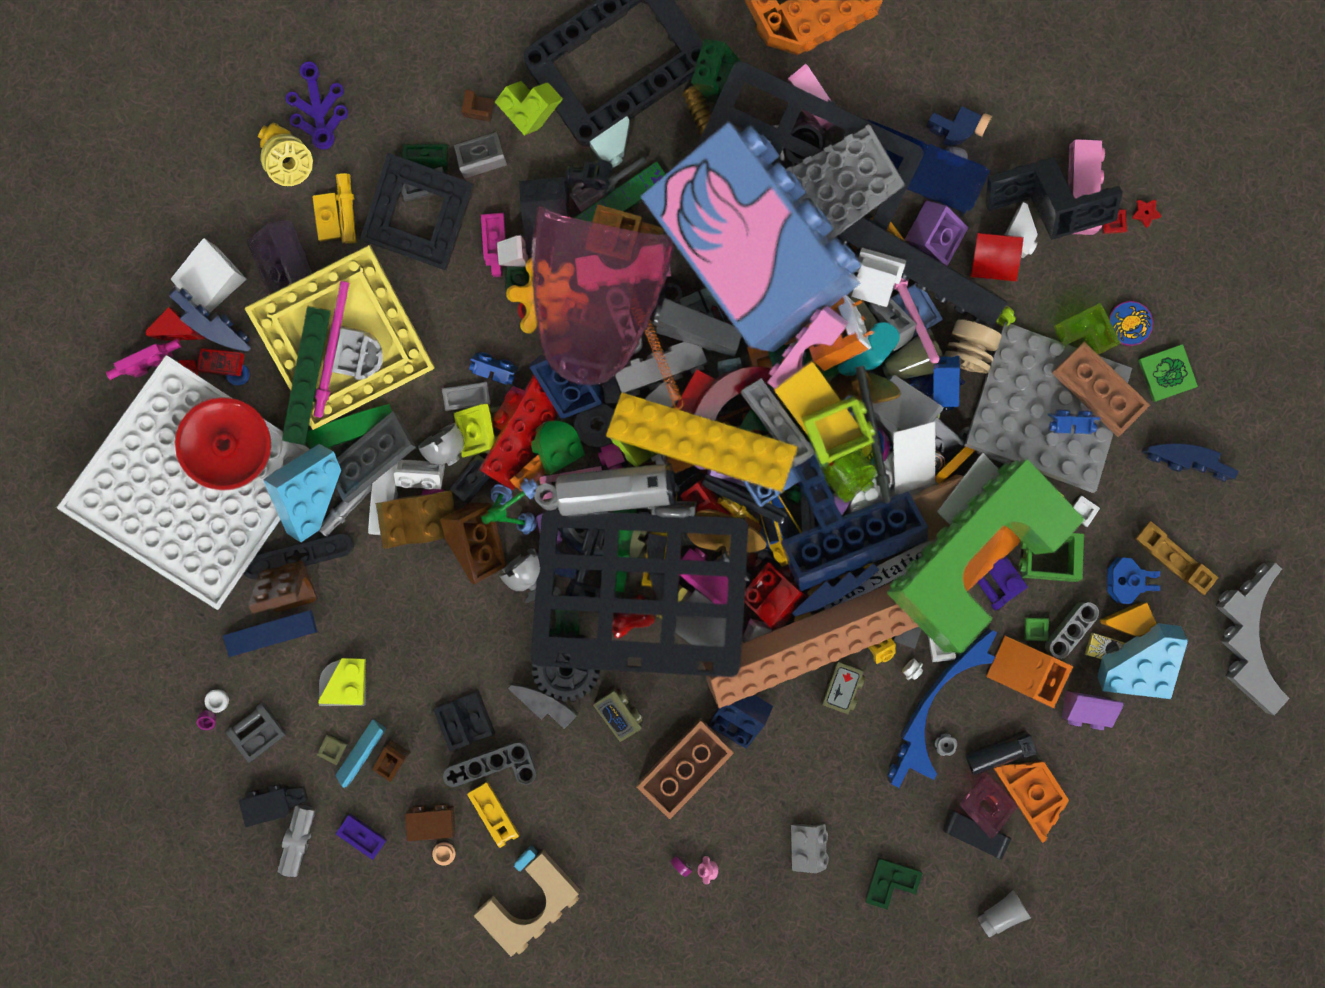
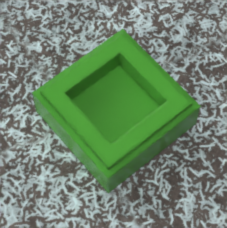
(1036, 629)

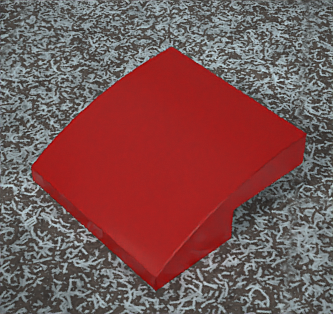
(997, 256)

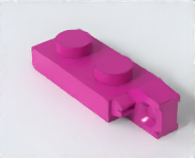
(492, 232)

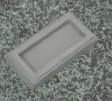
(466, 396)

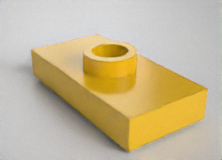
(327, 217)

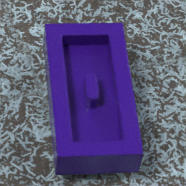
(361, 836)

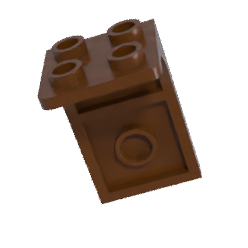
(282, 588)

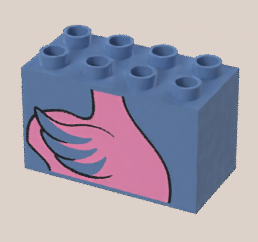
(752, 236)

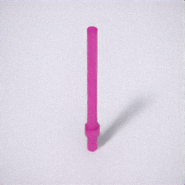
(322, 393)

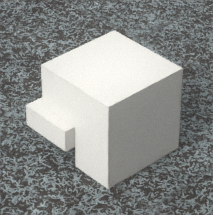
(877, 276)

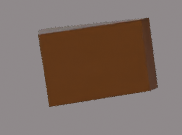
(390, 760)

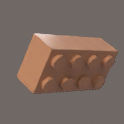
(685, 768)

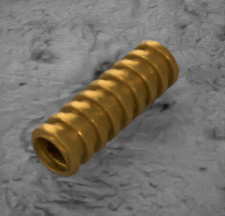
(698, 107)

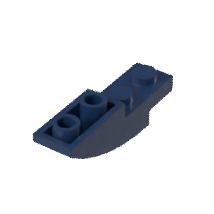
(215, 328)
(1184, 455)

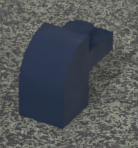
(956, 131)

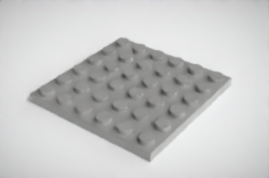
(1015, 407)

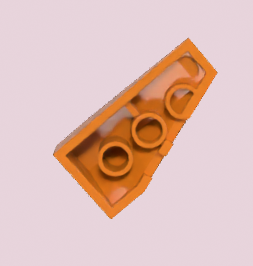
(996, 548)

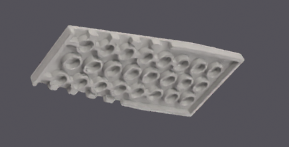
(848, 179)

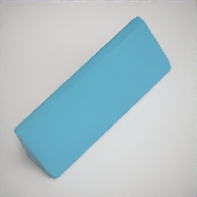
(360, 753)

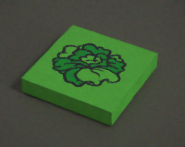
(1168, 373)

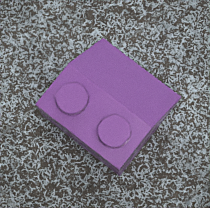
(937, 232)
(1090, 709)

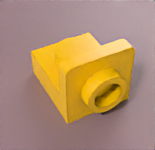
(883, 651)

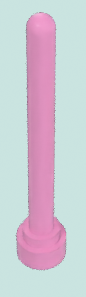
(914, 315)

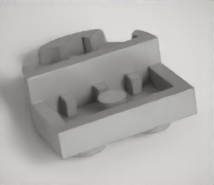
(357, 354)

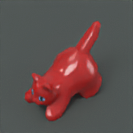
(625, 622)

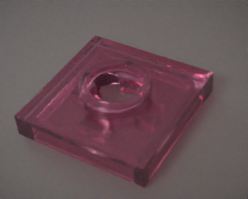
(1001, 805)

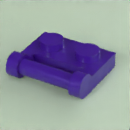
(1007, 580)

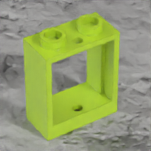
(845, 448)

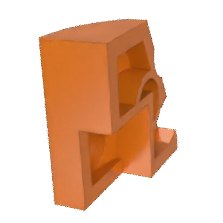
(533, 469)

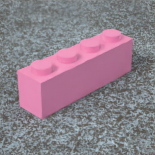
(1085, 171)

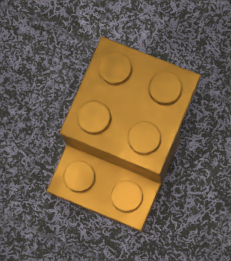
(624, 220)
(413, 518)

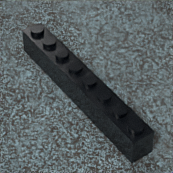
(927, 272)

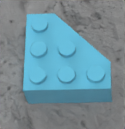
(304, 491)
(1145, 663)

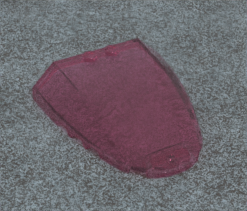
(594, 293)

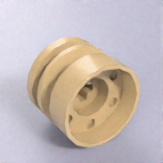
(973, 342)

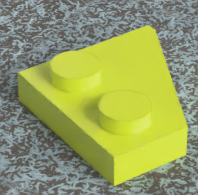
(346, 683)

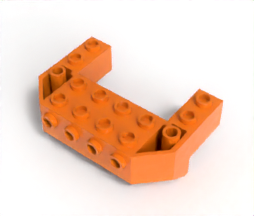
(804, 24)

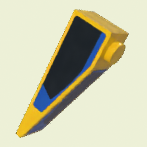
(777, 532)

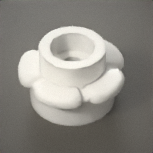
(913, 669)

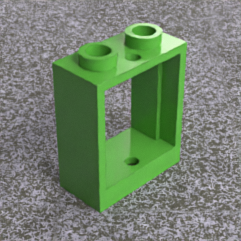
(1075, 562)

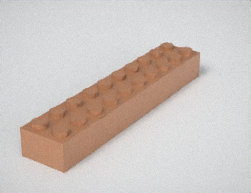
(811, 644)

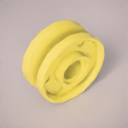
(277, 150)

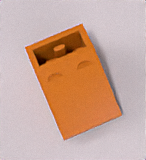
(1029, 671)

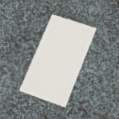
(914, 458)
(969, 486)

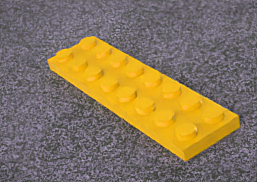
(702, 442)

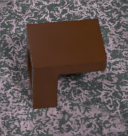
(477, 107)

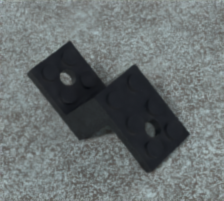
(1053, 198)

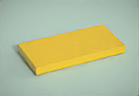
(810, 392)

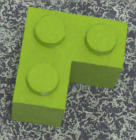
(526, 107)

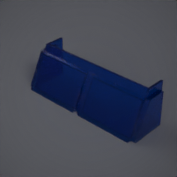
(943, 175)

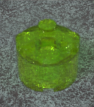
(850, 475)

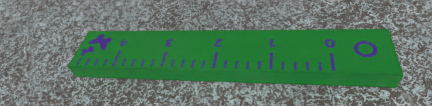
(628, 193)

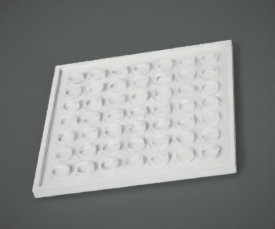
(156, 512)

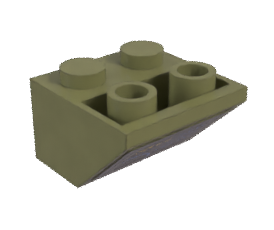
(618, 714)

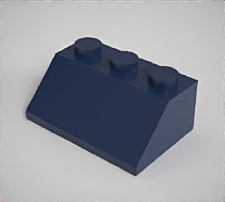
(564, 395)

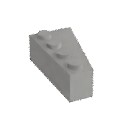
(646, 374)

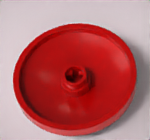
(223, 444)

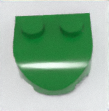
(557, 445)

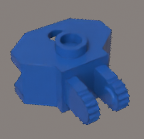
(1131, 580)

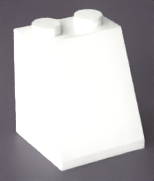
(208, 275)

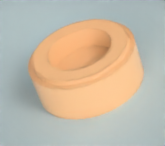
(983, 124)

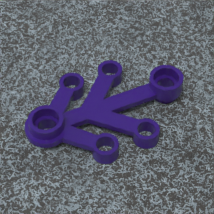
(317, 110)

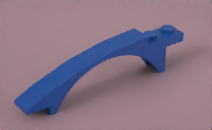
(914, 752)

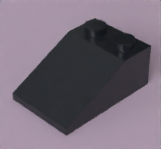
(547, 193)

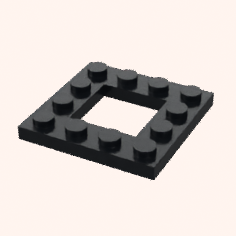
(456, 198)

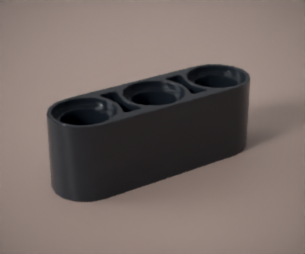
(969, 831)

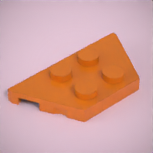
(1034, 793)

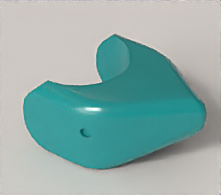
(882, 343)

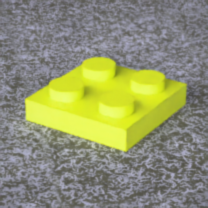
(476, 429)

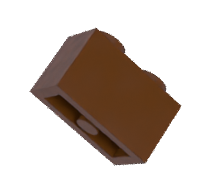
(430, 822)

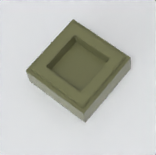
(332, 749)

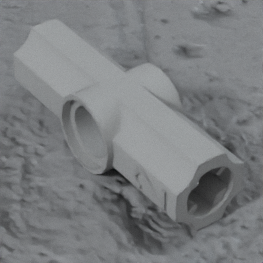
(296, 840)

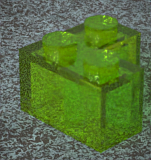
(1093, 326)

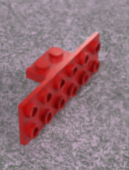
(518, 422)

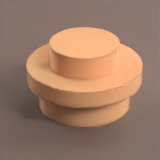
(443, 853)

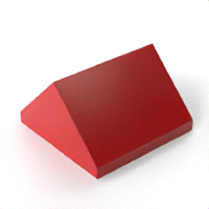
(170, 327)

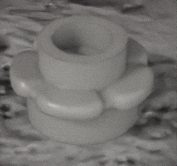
(950, 749)

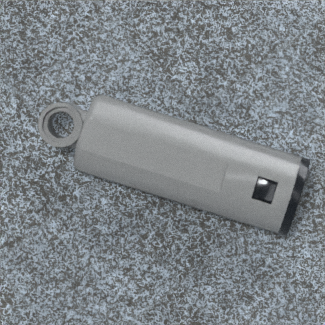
(610, 490)

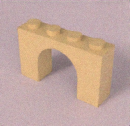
(515, 932)

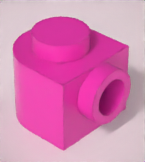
(612, 457)

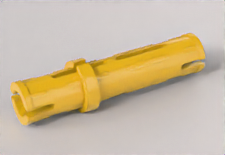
(345, 201)

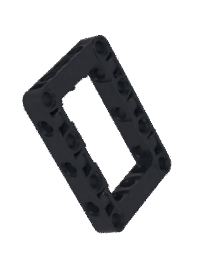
(639, 95)

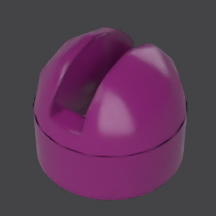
(208, 722)

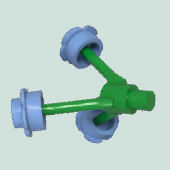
(503, 499)

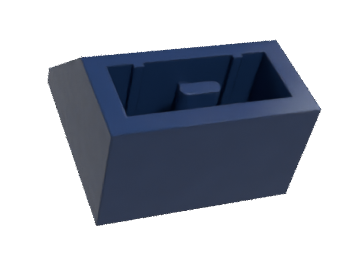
(742, 719)

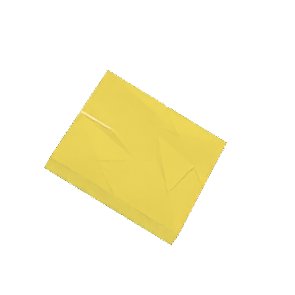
(368, 307)

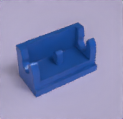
(947, 381)

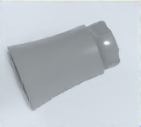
(1003, 915)

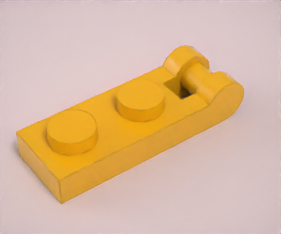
(493, 814)

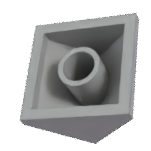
(480, 155)

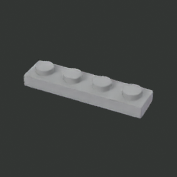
(776, 419)

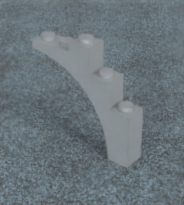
(1243, 640)

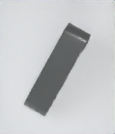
(489, 767)

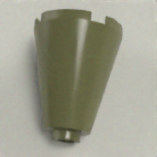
(911, 360)

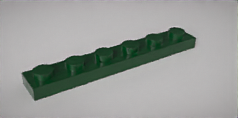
(306, 375)

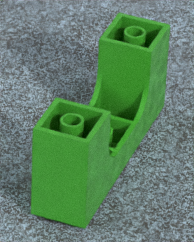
(933, 585)

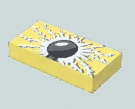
(1100, 646)

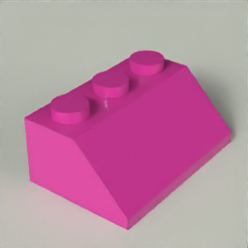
(711, 586)

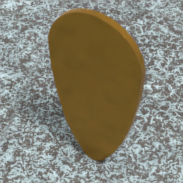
(880, 388)
(713, 542)

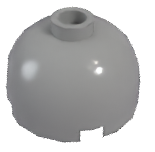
(443, 446)
(522, 572)

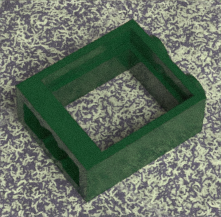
(717, 66)

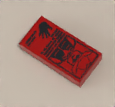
(220, 362)

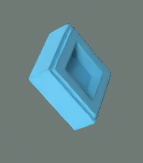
(525, 858)

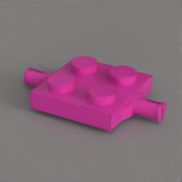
(138, 363)

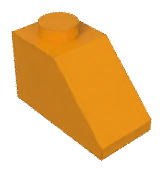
(1132, 620)

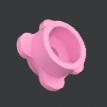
(707, 870)

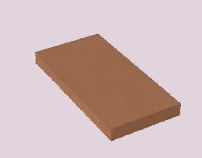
(1101, 389)

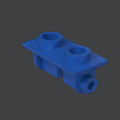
(503, 370)
(1082, 422)

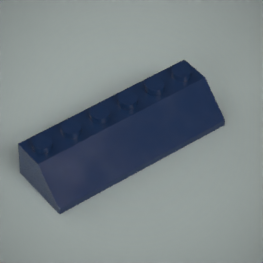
(864, 538)

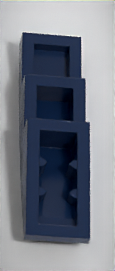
(818, 494)
(827, 594)
(270, 633)

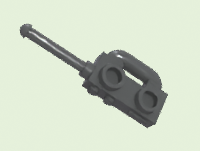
(587, 197)
(678, 510)

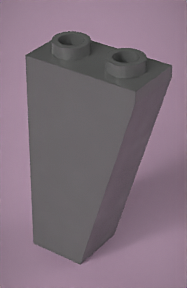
(696, 328)

